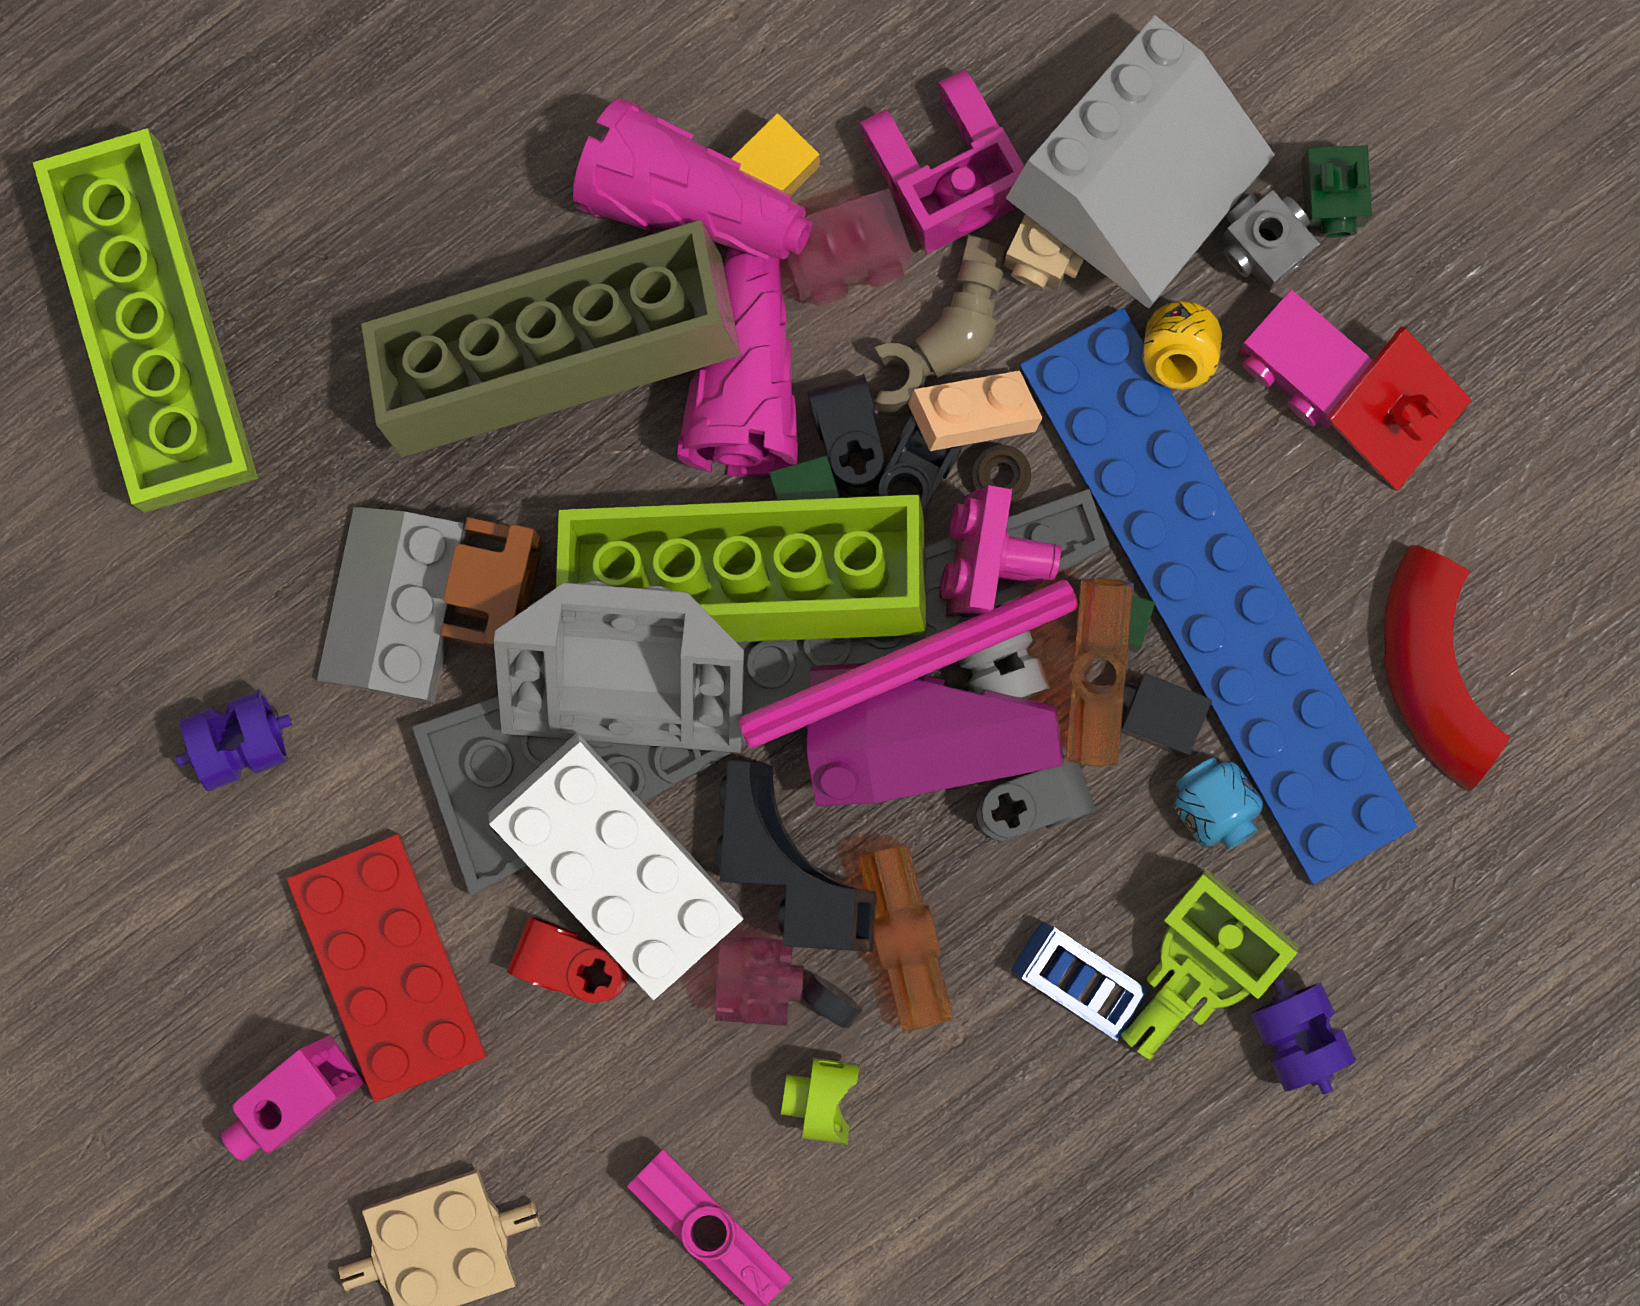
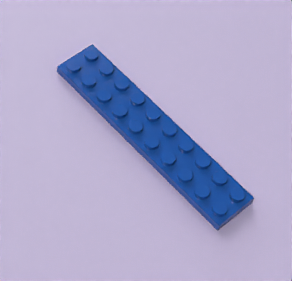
(1218, 598)

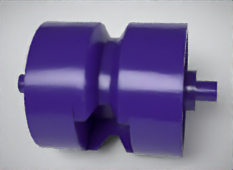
(233, 740)
(1298, 1027)

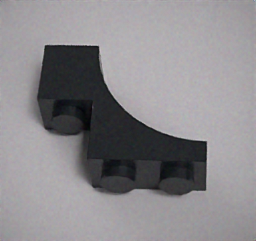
(760, 852)

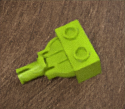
(1217, 953)

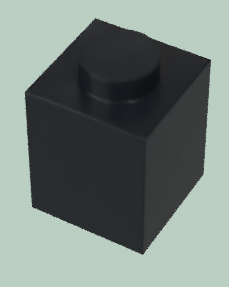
(1163, 714)

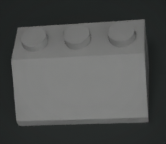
(391, 604)

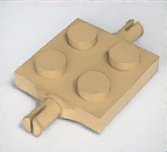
(440, 1244)

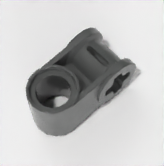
(1043, 800)

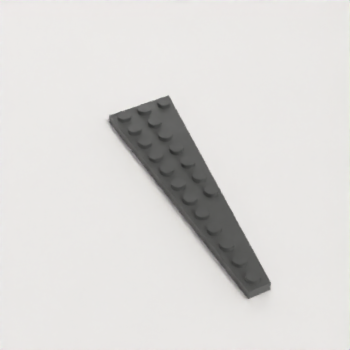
(479, 766)

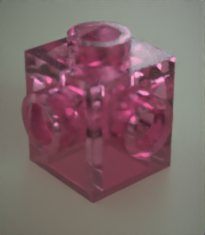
(756, 981)

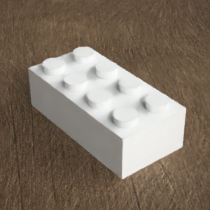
(615, 866)

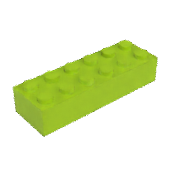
(145, 321)
(765, 564)

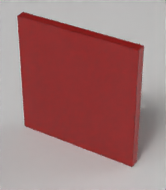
(1398, 408)

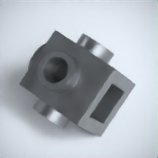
(1266, 259)

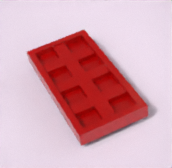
(387, 967)

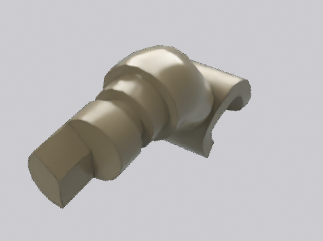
(959, 334)

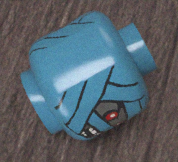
(1218, 804)

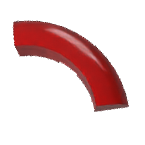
(1425, 670)

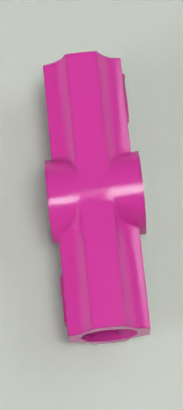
(681, 1201)

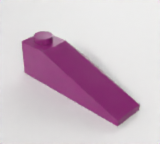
(925, 741)

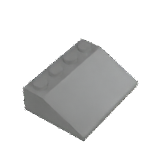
(1144, 164)

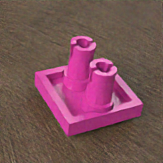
(989, 553)

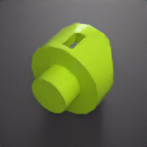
(818, 1099)

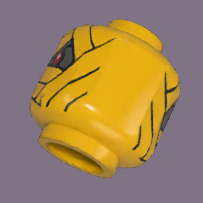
(1182, 345)

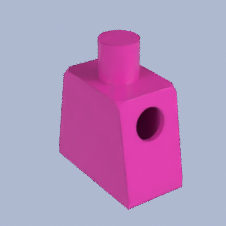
(291, 1098)

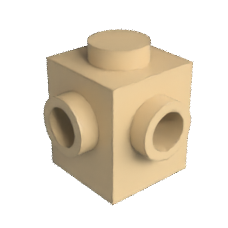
(1040, 257)

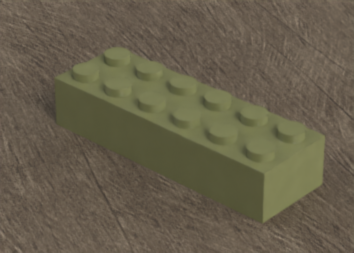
(550, 339)

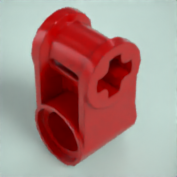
(557, 962)

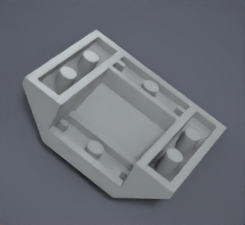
(620, 669)

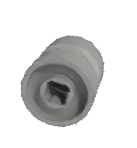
(1024, 672)

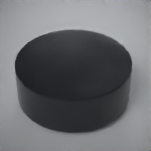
(831, 1002)

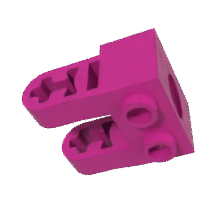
(961, 192)

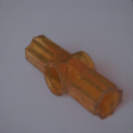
(1096, 709)
(906, 938)

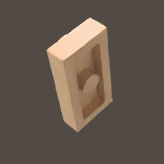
(974, 410)

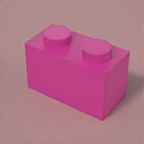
(1303, 358)

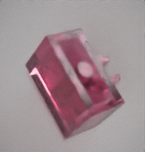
(849, 247)

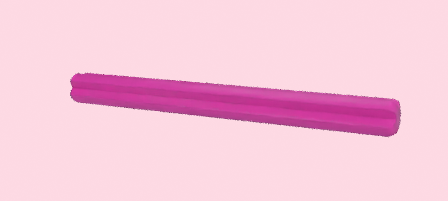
(907, 664)

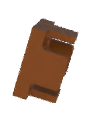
(491, 582)

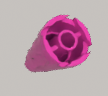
(663, 179)
(745, 405)

